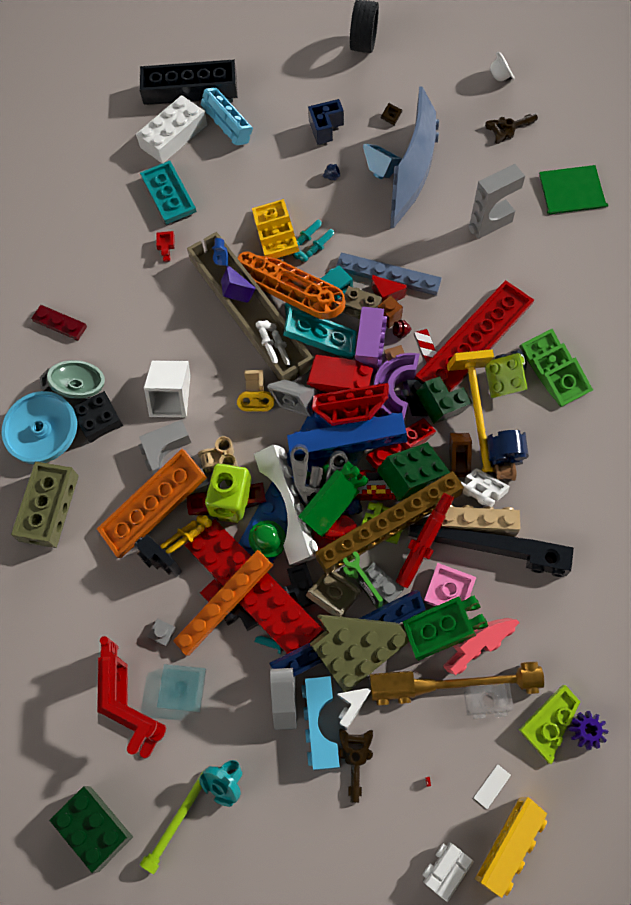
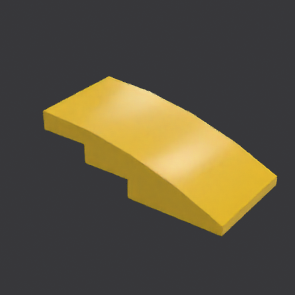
(275, 229)

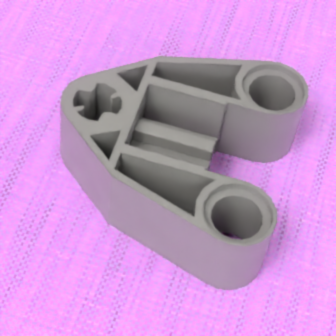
(283, 698)

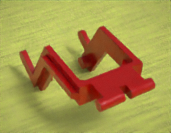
(113, 701)

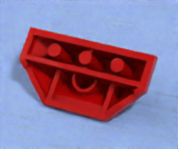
(350, 404)

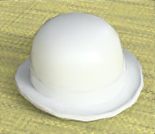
(500, 68)

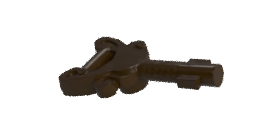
(508, 126)
(355, 759)

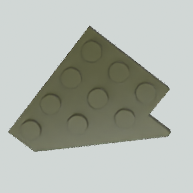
(356, 647)

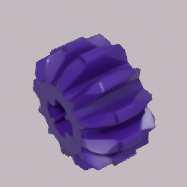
(582, 723)

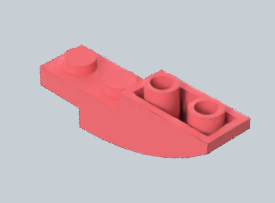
(485, 639)

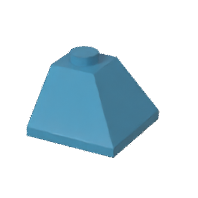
(380, 160)

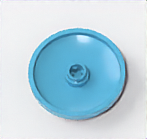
(39, 427)

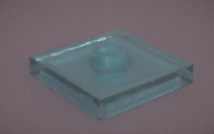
(181, 688)

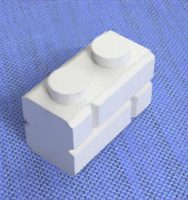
(447, 871)

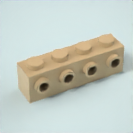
(483, 520)

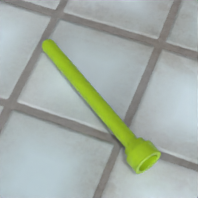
(151, 861)

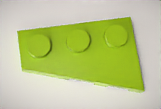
(550, 722)

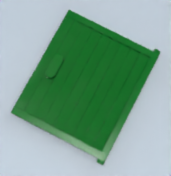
(572, 189)

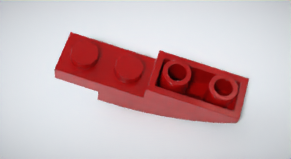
(416, 435)

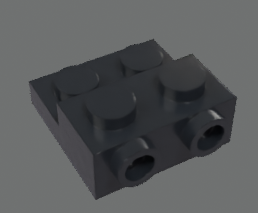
(154, 555)

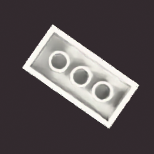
(172, 129)

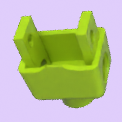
(228, 503)

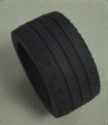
(364, 26)

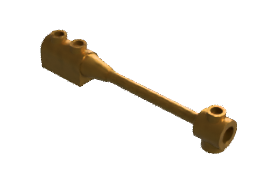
(404, 686)

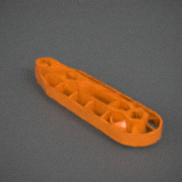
(294, 286)

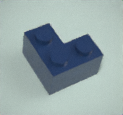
(324, 118)

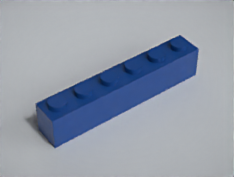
(350, 437)

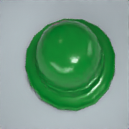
(267, 538)

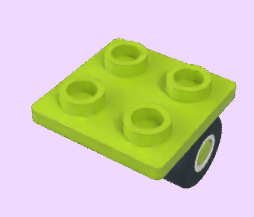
(506, 374)

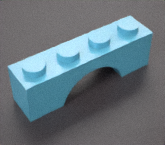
(323, 752)

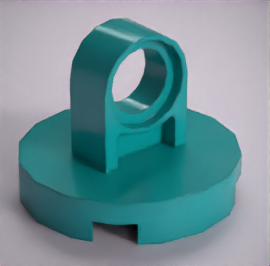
(221, 783)

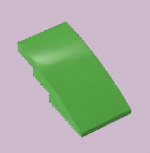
(556, 368)

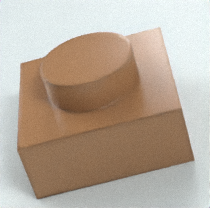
(392, 352)

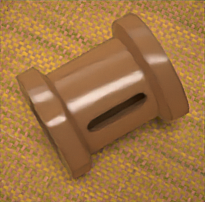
(505, 472)

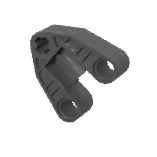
(300, 468)

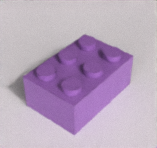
(371, 337)

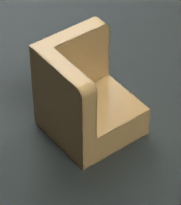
(254, 380)

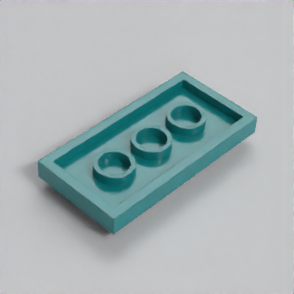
(168, 192)
(320, 333)

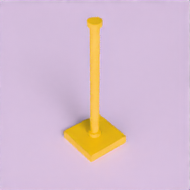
(470, 361)

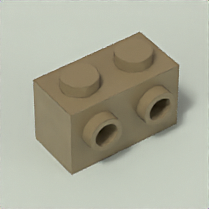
(356, 299)

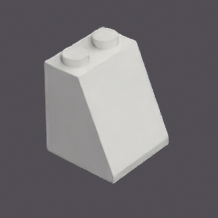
(167, 389)

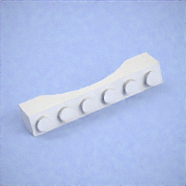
(299, 542)

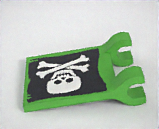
(362, 579)

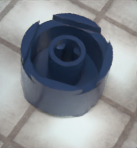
(507, 447)

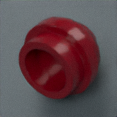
(401, 328)

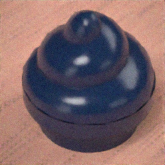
(331, 172)
(354, 507)

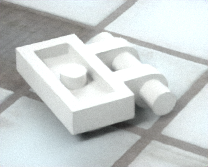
(485, 483)

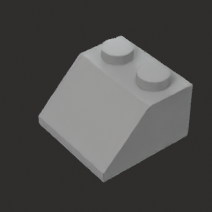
(293, 396)

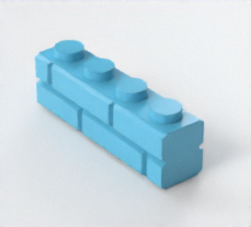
(226, 116)

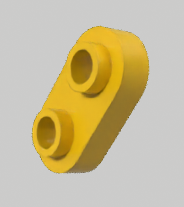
(256, 402)

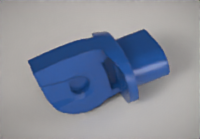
(220, 254)

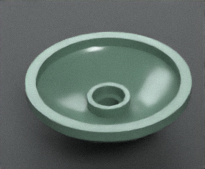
(75, 379)

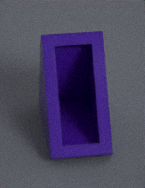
(235, 286)

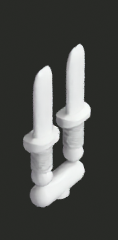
(267, 342)

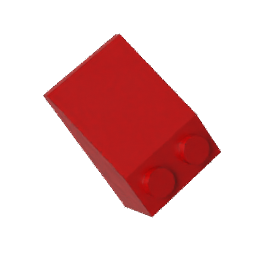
(338, 374)

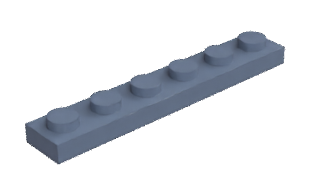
(367, 268)

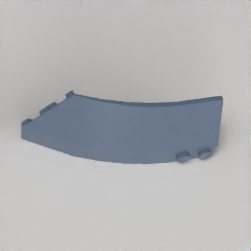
(416, 163)

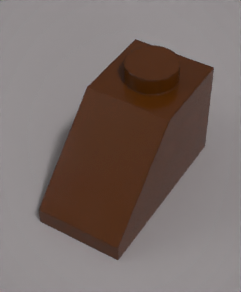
(460, 453)

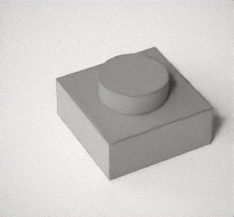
(161, 632)

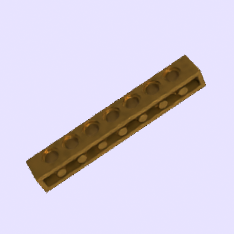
(387, 523)

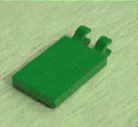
(333, 499)
(443, 626)

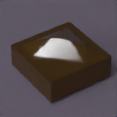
(391, 114)

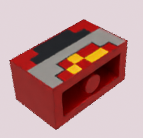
(375, 489)

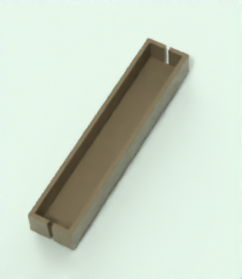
(247, 314)

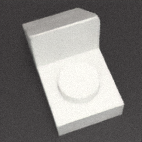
(355, 700)

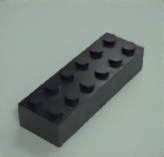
(170, 81)

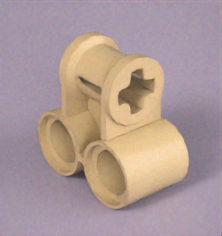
(216, 455)

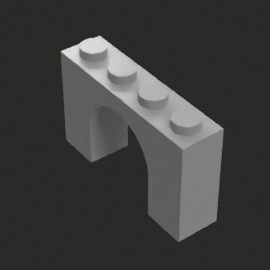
(488, 215)
(161, 442)

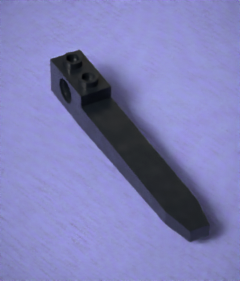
(520, 548)

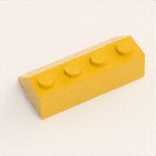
(511, 847)

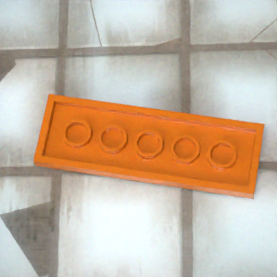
(151, 503)

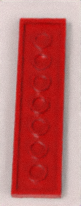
(478, 333)
(267, 601)

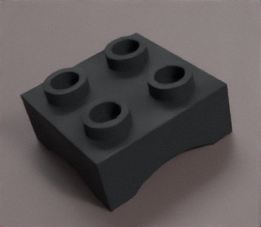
(97, 416)

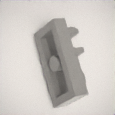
(383, 583)

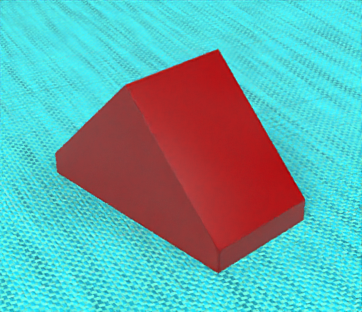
(386, 288)

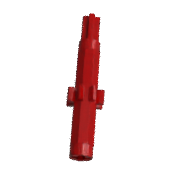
(421, 547)

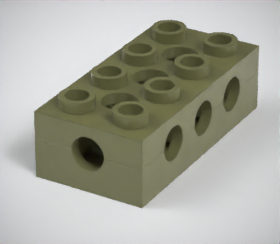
(45, 504)

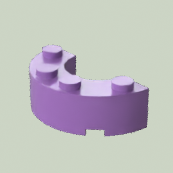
(393, 372)

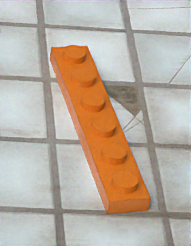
(222, 603)

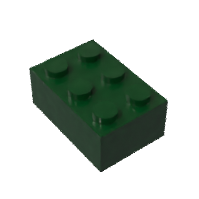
(412, 470)
(91, 829)

